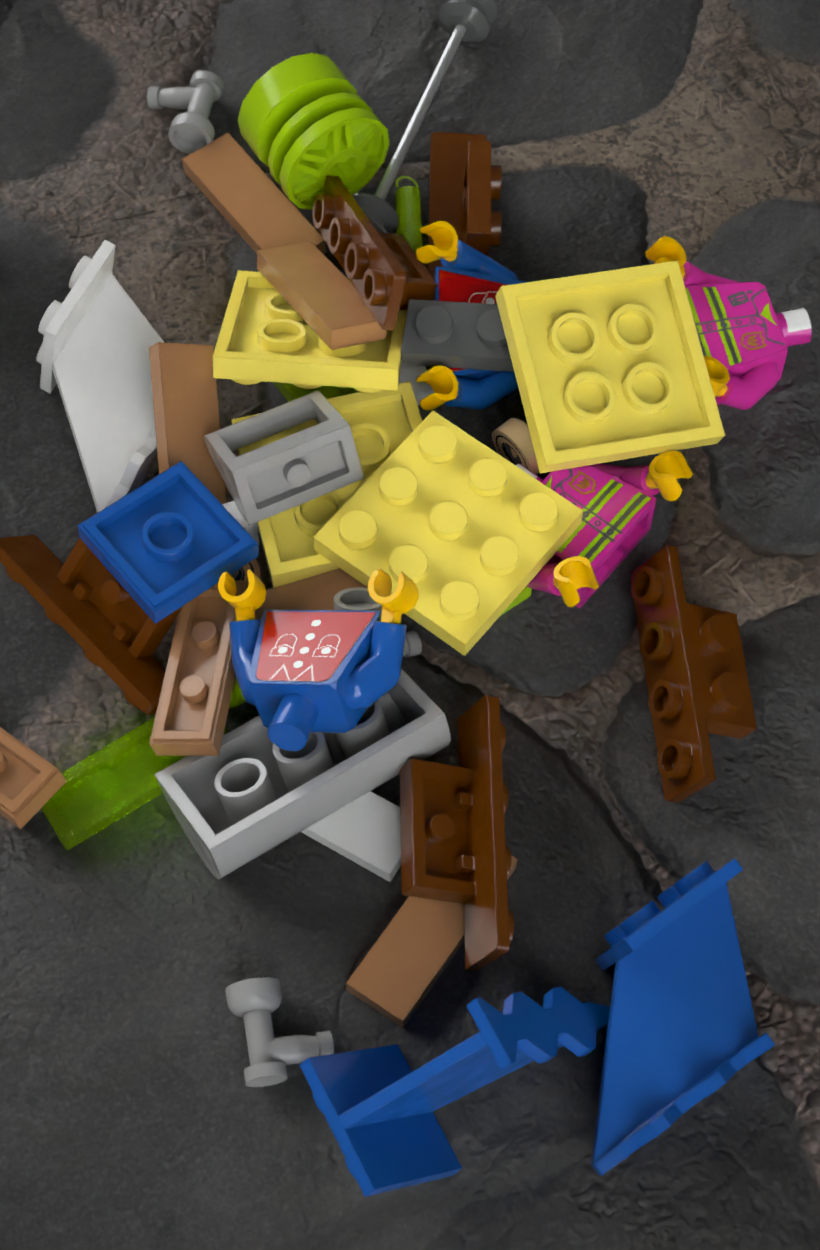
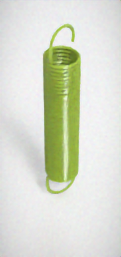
(409, 213)

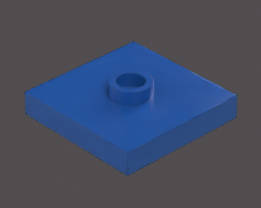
(168, 541)

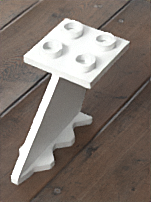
(101, 362)

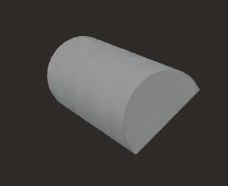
(264, 795)

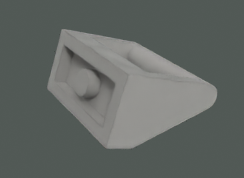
(289, 468)

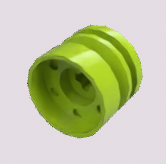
(312, 125)

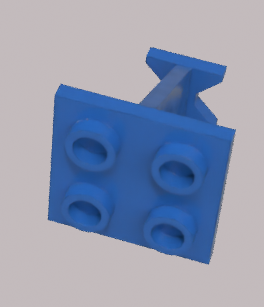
(675, 1013)
(386, 1110)

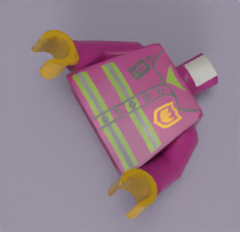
(736, 329)
(615, 518)

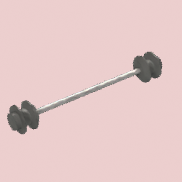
(464, 22)

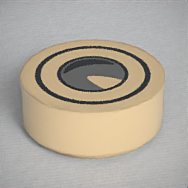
(515, 444)

